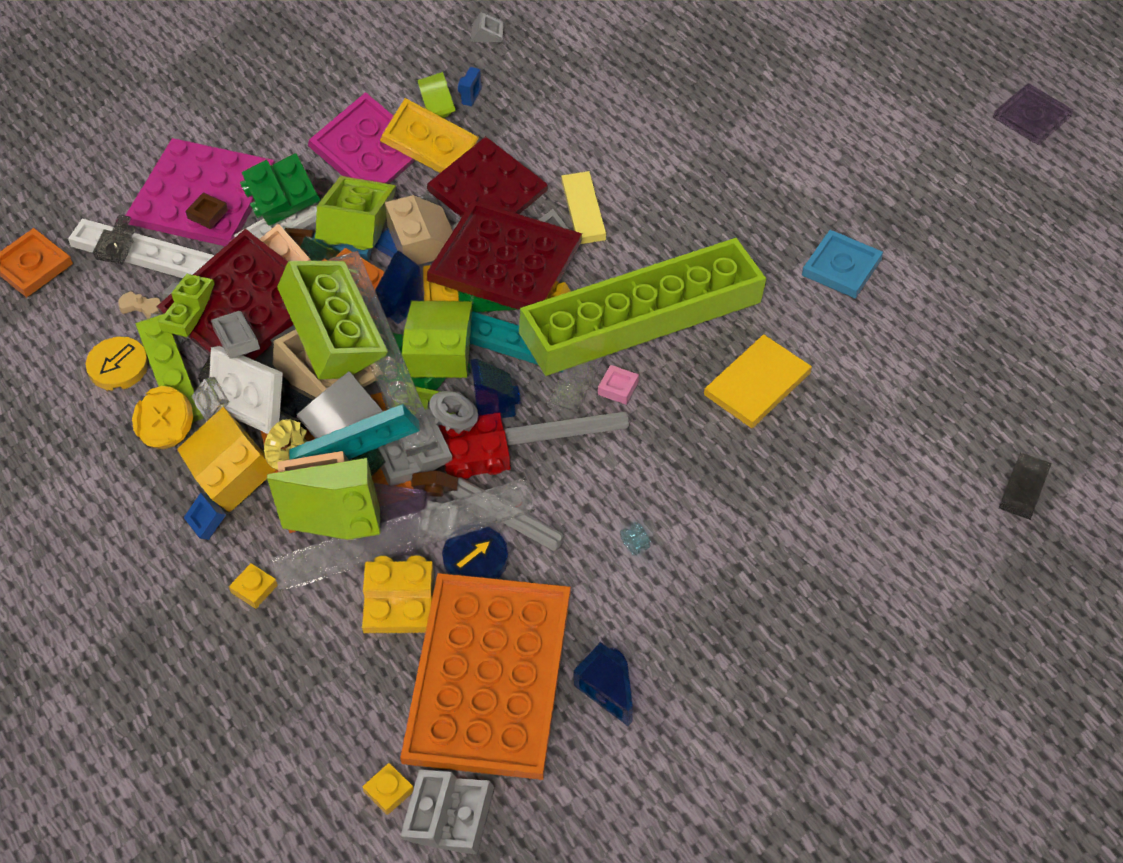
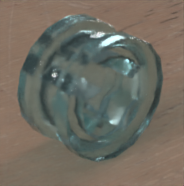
(635, 538)

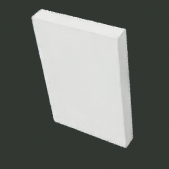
(250, 388)

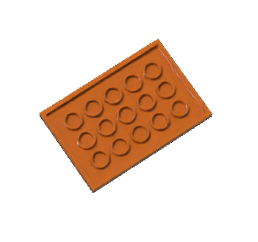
(487, 677)

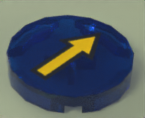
(476, 554)

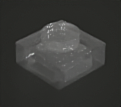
(209, 397)

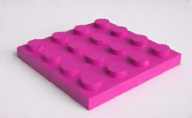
(181, 177)

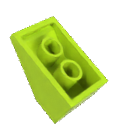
(353, 212)
(437, 339)
(328, 500)

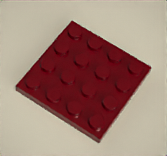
(504, 256)
(244, 281)

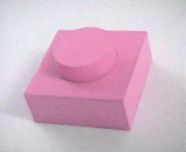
(618, 384)

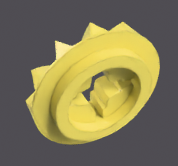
(278, 437)

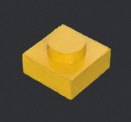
(253, 585)
(388, 789)

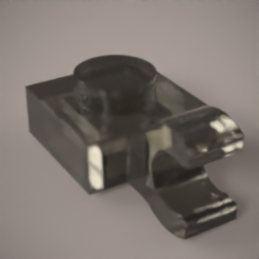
(115, 244)

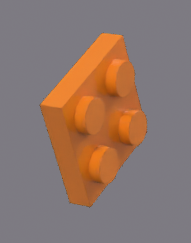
(32, 262)

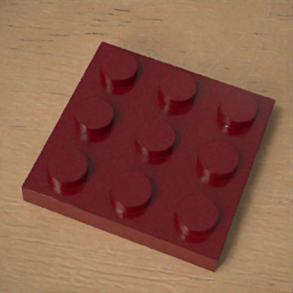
(488, 177)

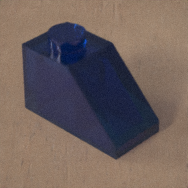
(399, 287)
(494, 390)
(606, 681)

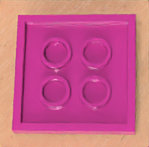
(354, 144)

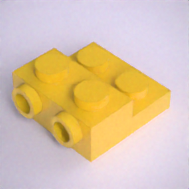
(397, 595)

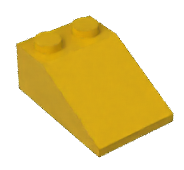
(225, 460)

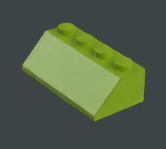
(330, 317)

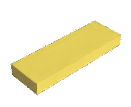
(583, 207)

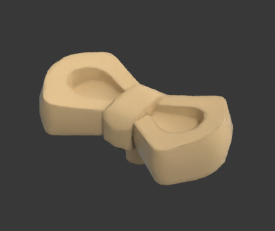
(130, 302)

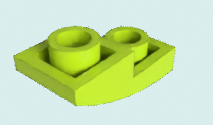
(436, 95)
(189, 303)

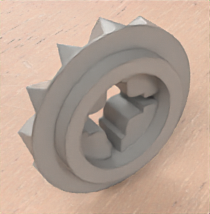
(453, 402)

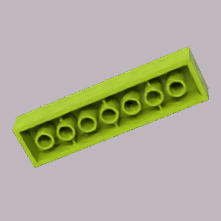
(640, 306)

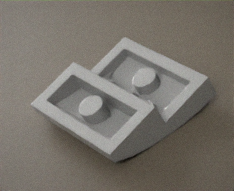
(338, 407)
(400, 467)
(447, 811)

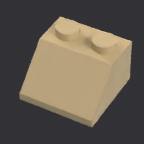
(417, 227)

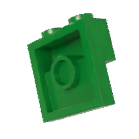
(278, 189)

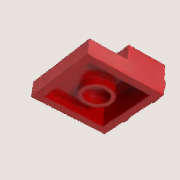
(478, 450)

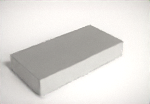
(235, 334)

